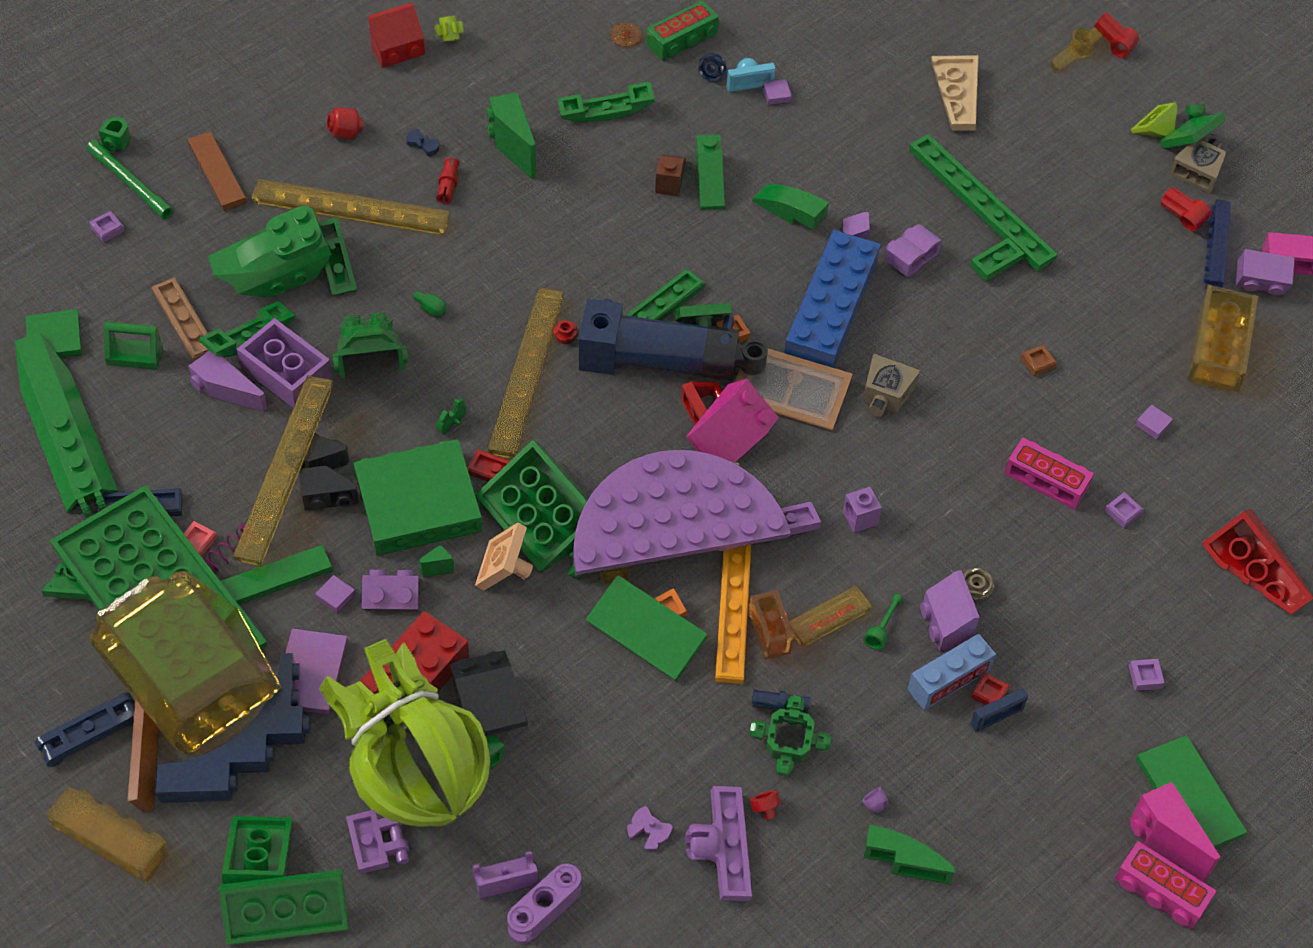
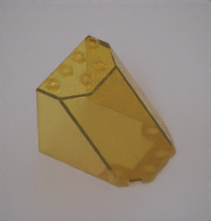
(184, 657)

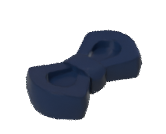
(429, 146)

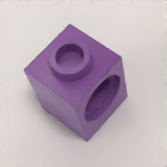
(862, 509)

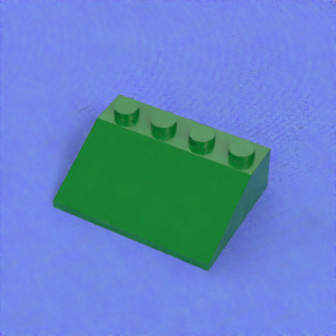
(540, 497)

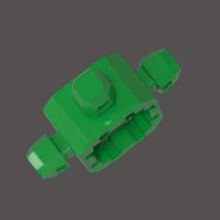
(785, 755)

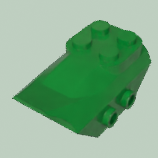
(275, 258)
(368, 336)

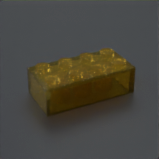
(1223, 338)

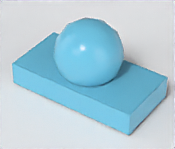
(749, 75)

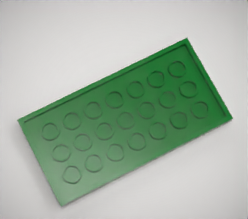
(130, 544)

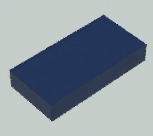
(999, 710)

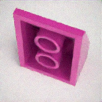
(733, 422)
(1173, 832)

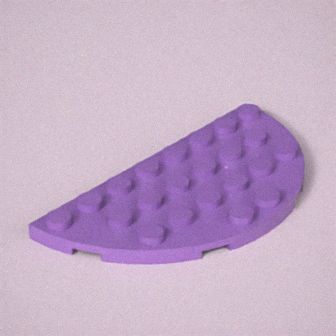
(671, 509)

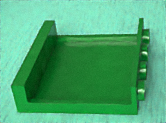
(418, 497)

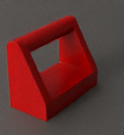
(692, 394)

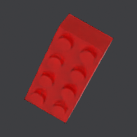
(432, 647)

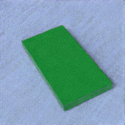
(647, 628)
(1184, 767)
(283, 907)

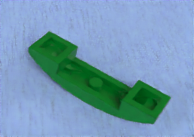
(607, 107)
(226, 344)

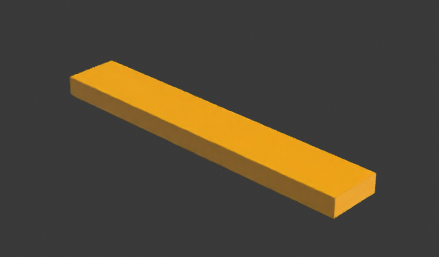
(733, 615)

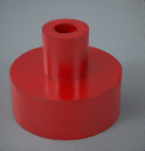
(766, 802)

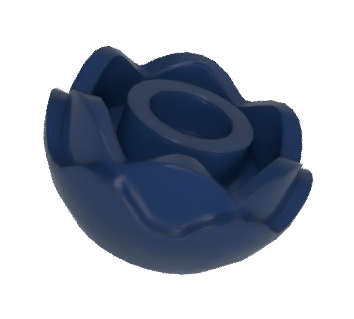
(709, 73)

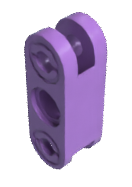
(529, 919)

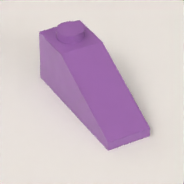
(223, 381)

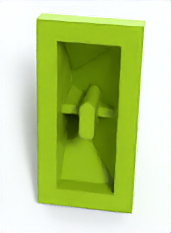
(1158, 122)

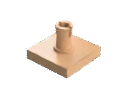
(502, 558)

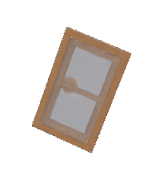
(801, 389)

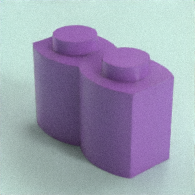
(912, 250)

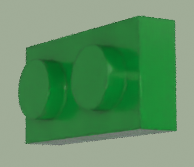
(997, 259)

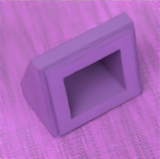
(857, 225)

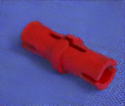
(448, 180)

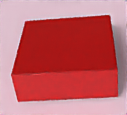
(989, 689)

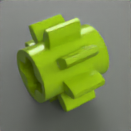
(449, 29)

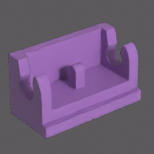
(505, 876)

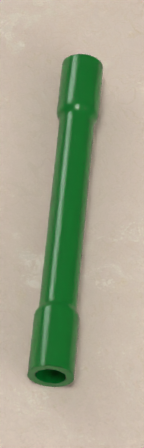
(154, 201)

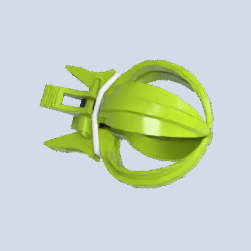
(446, 734)

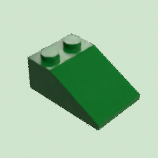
(511, 132)
(257, 848)

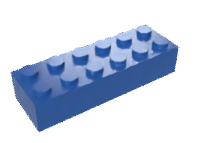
(832, 299)

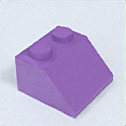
(950, 612)

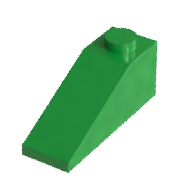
(709, 171)
(338, 265)

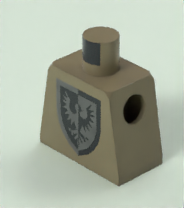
(1199, 164)
(889, 385)

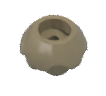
(983, 579)

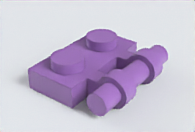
(368, 842)

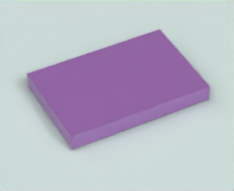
(318, 657)

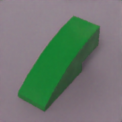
(792, 204)
(908, 856)

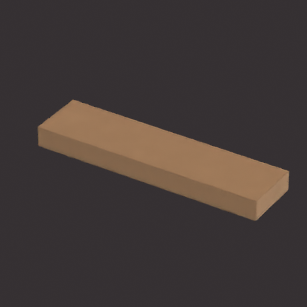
(181, 316)

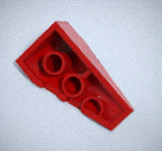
(1255, 557)

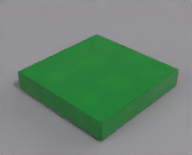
(1193, 130)
(59, 329)

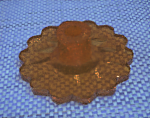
(625, 34)

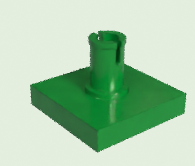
(702, 313)

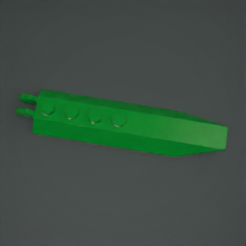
(62, 425)

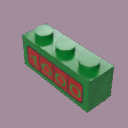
(682, 30)

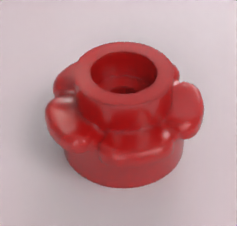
(568, 336)

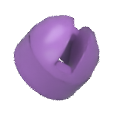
(876, 800)

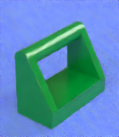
(131, 352)

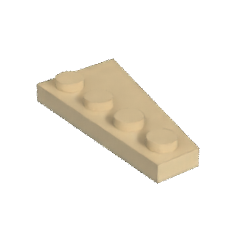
(958, 87)

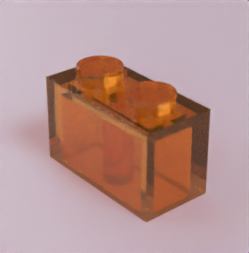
(771, 624)

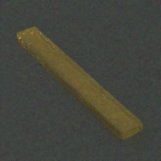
(352, 206)
(525, 373)
(283, 471)

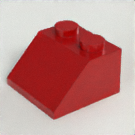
(396, 35)

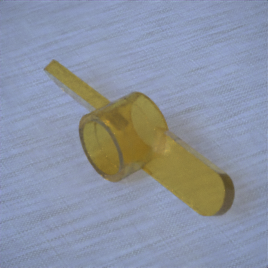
(1080, 46)

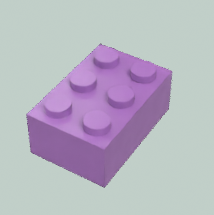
(282, 361)

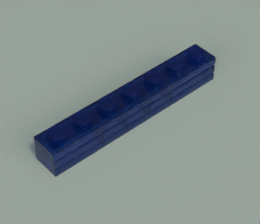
(1217, 244)

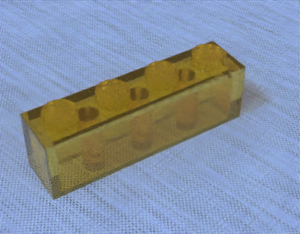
(108, 834)

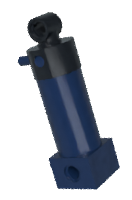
(709, 351)

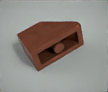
(669, 174)

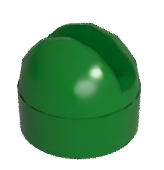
(1195, 111)

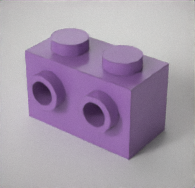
(1265, 272)

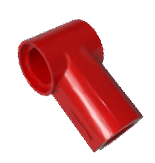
(1121, 38)
(1190, 212)

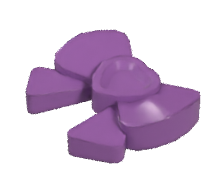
(658, 831)

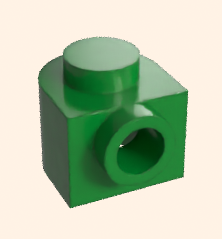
(115, 134)

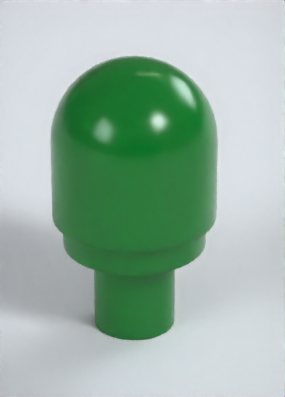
(431, 304)

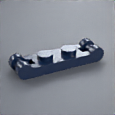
(86, 729)

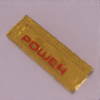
(829, 616)

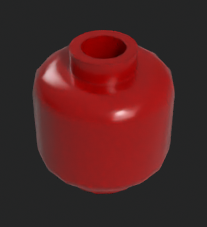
(344, 123)

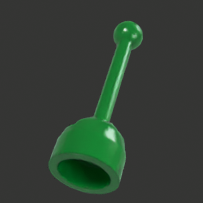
(877, 636)

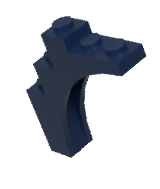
(215, 773)

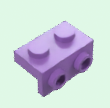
(390, 592)

